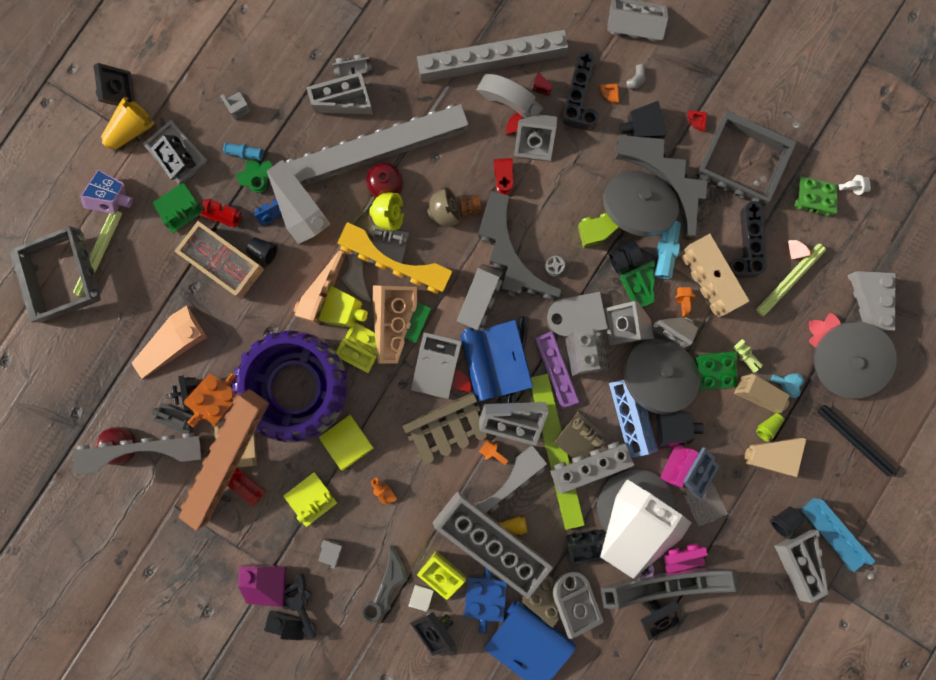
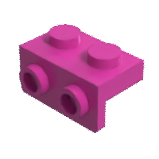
(678, 465)
(686, 558)

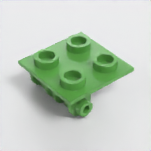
(817, 196)

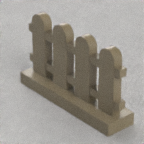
(435, 427)

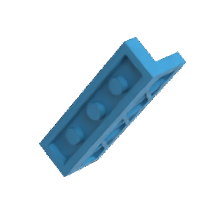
(836, 534)

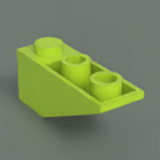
(596, 230)

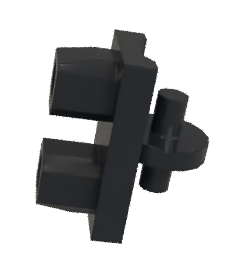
(185, 384)

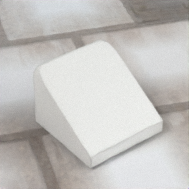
(421, 598)

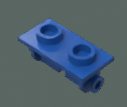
(267, 213)

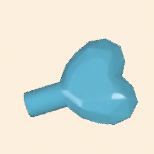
(790, 384)

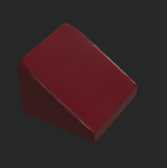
(541, 85)

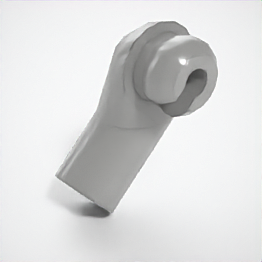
(638, 79)

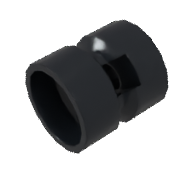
(626, 258)

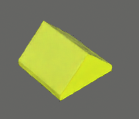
(441, 575)

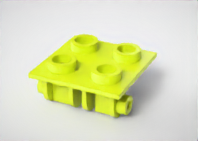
(310, 499)

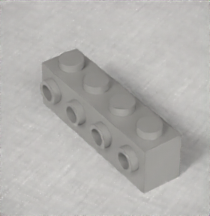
(591, 468)

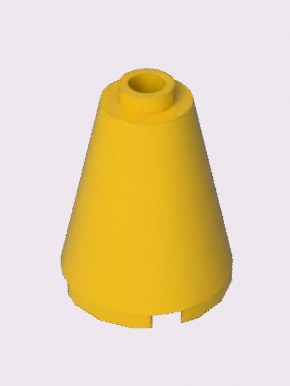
(126, 124)

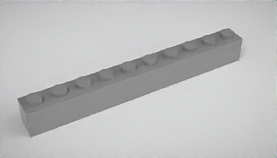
(379, 145)

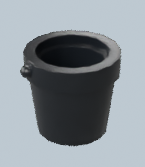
(262, 250)
(787, 522)

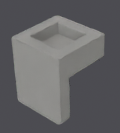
(236, 105)
(331, 552)

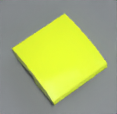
(359, 347)
(346, 442)

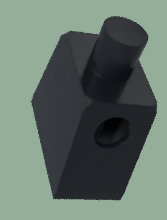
(645, 122)
(677, 429)

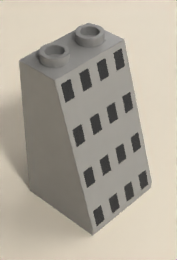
(587, 352)

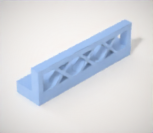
(639, 419)

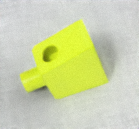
(341, 309)

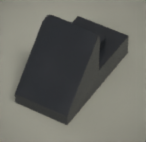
(285, 625)

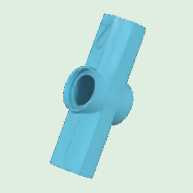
(667, 252)

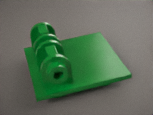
(177, 208)
(717, 370)

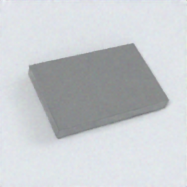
(171, 129)

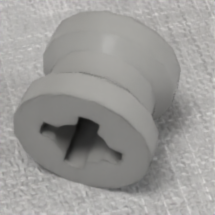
(554, 262)

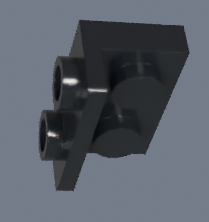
(172, 155)
(585, 546)

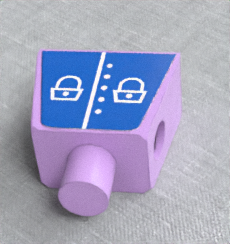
(105, 194)

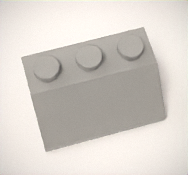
(638, 19)

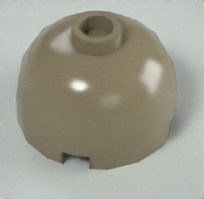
(444, 209)

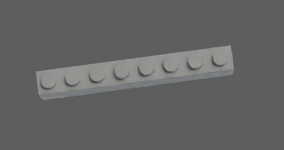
(492, 56)

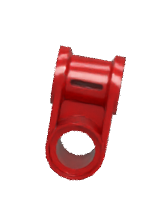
(504, 174)

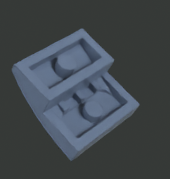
(701, 473)

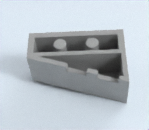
(341, 96)
(875, 298)
(803, 565)

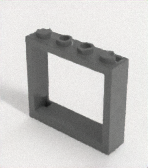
(760, 134)
(28, 280)

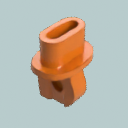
(685, 296)
(489, 449)
(383, 491)

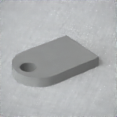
(578, 314)
(576, 604)

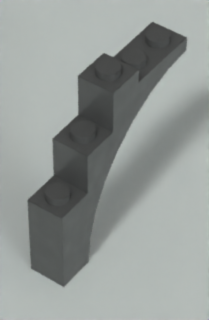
(649, 155)
(518, 277)
(667, 585)

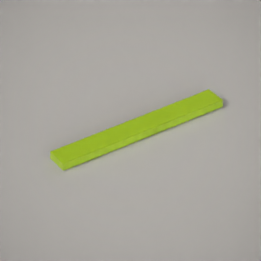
(551, 430)

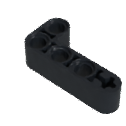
(580, 89)
(749, 239)

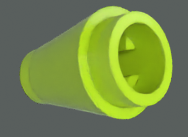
(769, 428)

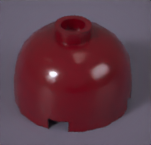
(384, 179)
(115, 435)

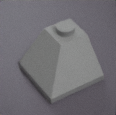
(536, 137)
(628, 324)
(676, 330)

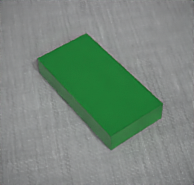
(417, 322)

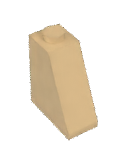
(762, 393)
(777, 456)

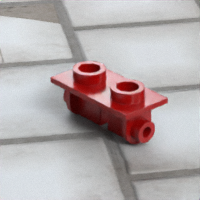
(228, 215)
(245, 487)

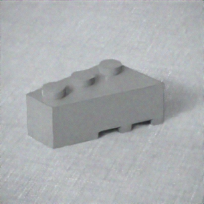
(480, 297)
(514, 420)

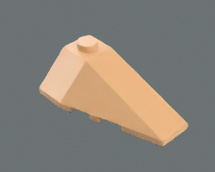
(314, 298)
(392, 317)
(172, 339)

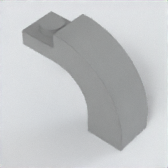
(509, 93)

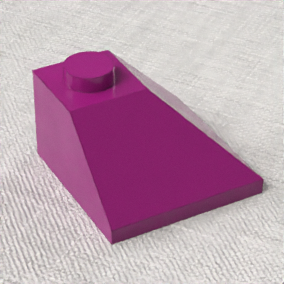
(262, 584)

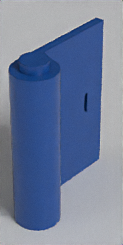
(492, 360)
(529, 644)

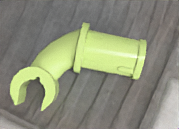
(746, 355)

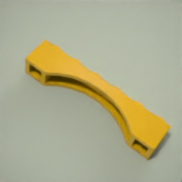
(356, 240)

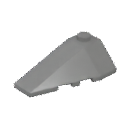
(298, 210)

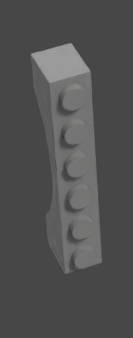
(91, 460)
(525, 466)

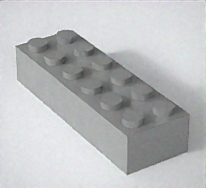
(492, 545)

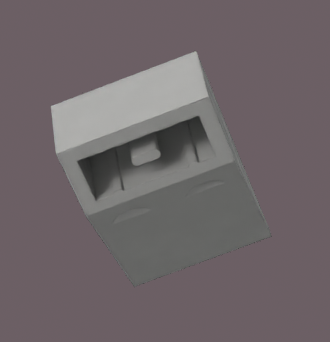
(436, 365)

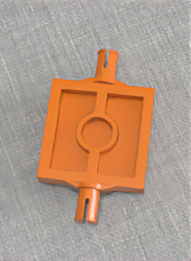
(211, 400)

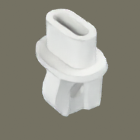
(858, 185)

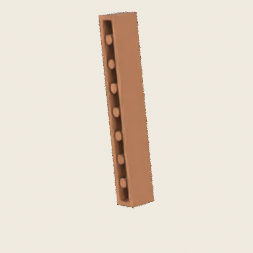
(223, 458)

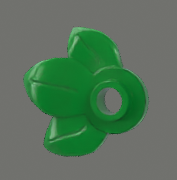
(255, 173)

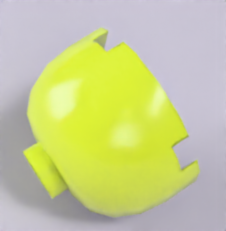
(386, 211)

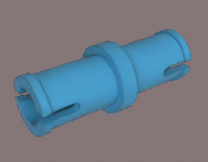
(243, 151)

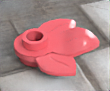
(819, 328)

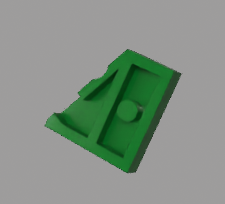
(640, 284)

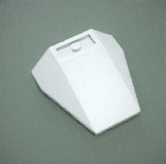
(640, 530)

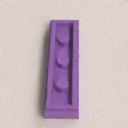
(556, 370)

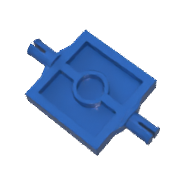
(485, 599)

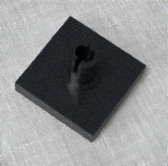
(113, 84)
(661, 618)
(434, 633)

